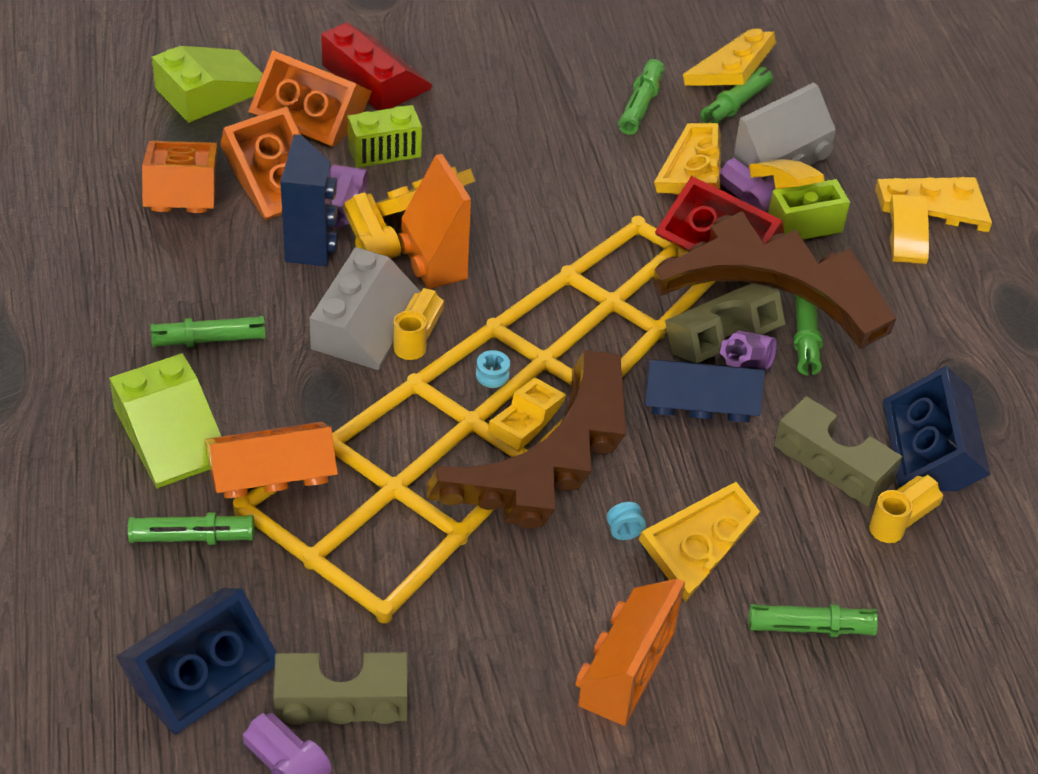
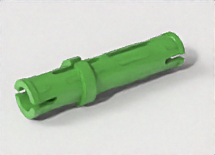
(645, 88)
(730, 101)
(207, 331)
(808, 339)
(143, 528)
(813, 619)

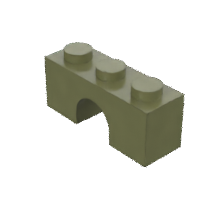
(701, 330)
(857, 470)
(308, 696)

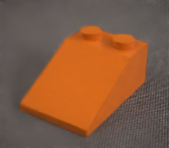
(258, 156)
(179, 176)
(438, 227)

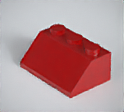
(370, 64)
(703, 204)

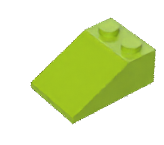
(204, 79)
(165, 418)

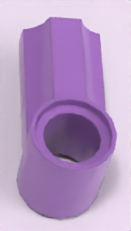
(349, 183)
(753, 191)
(749, 350)
(283, 749)

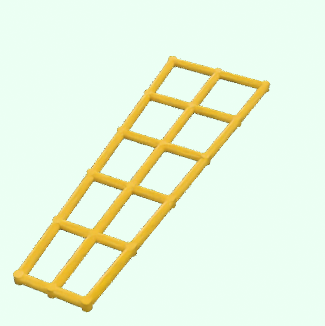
(471, 421)

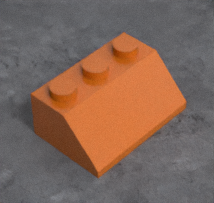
(313, 97)
(271, 458)
(630, 650)

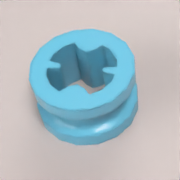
(489, 377)
(626, 520)

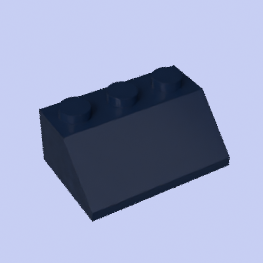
(308, 206)
(703, 389)
(937, 431)
(199, 658)

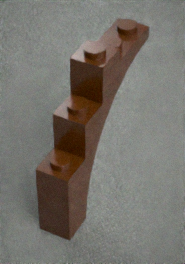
(785, 262)
(563, 460)

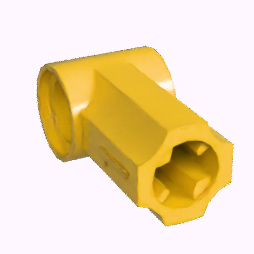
(370, 227)
(415, 324)
(903, 507)

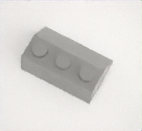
(787, 129)
(360, 309)

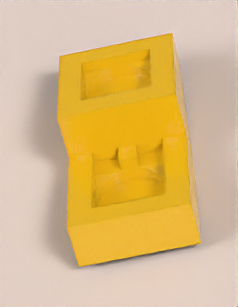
(787, 173)
(909, 229)
(527, 415)

